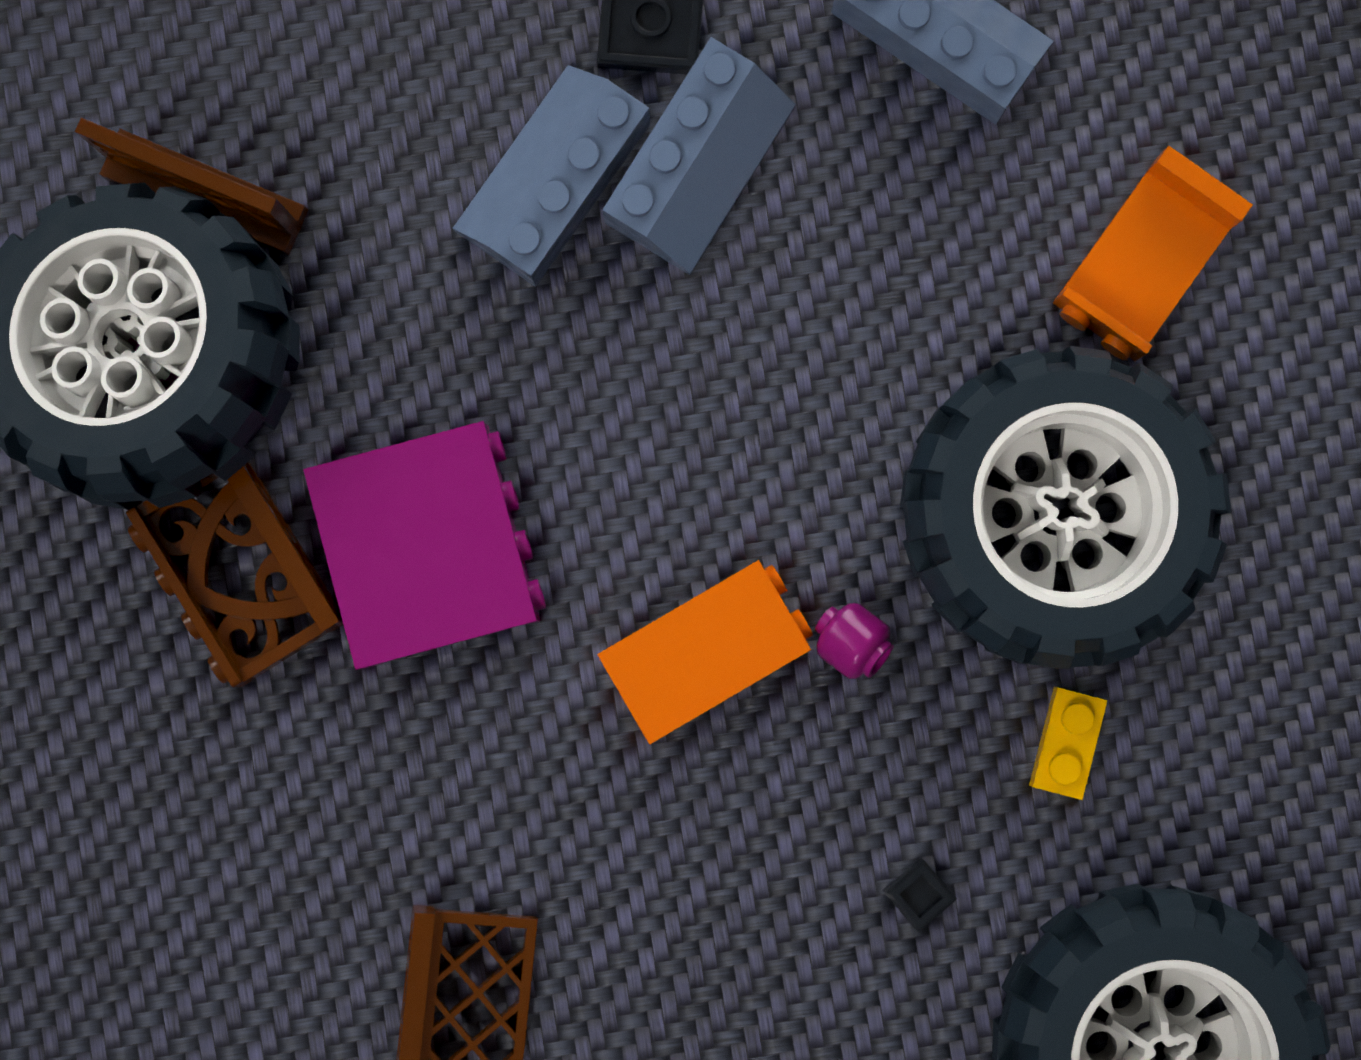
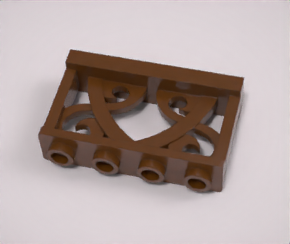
(302, 595)

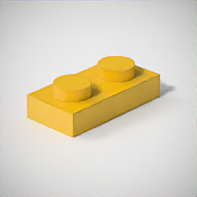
(1068, 743)

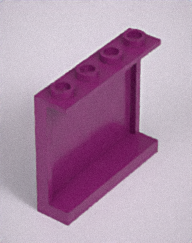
(424, 544)

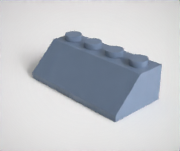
(961, 45)
(699, 157)
(554, 172)

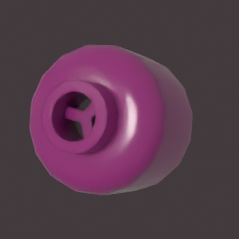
(853, 640)

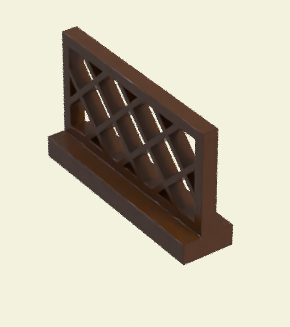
(132, 159)
(423, 976)

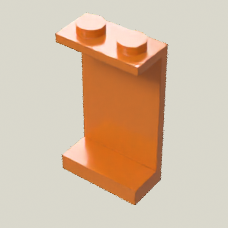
(1150, 254)
(706, 650)

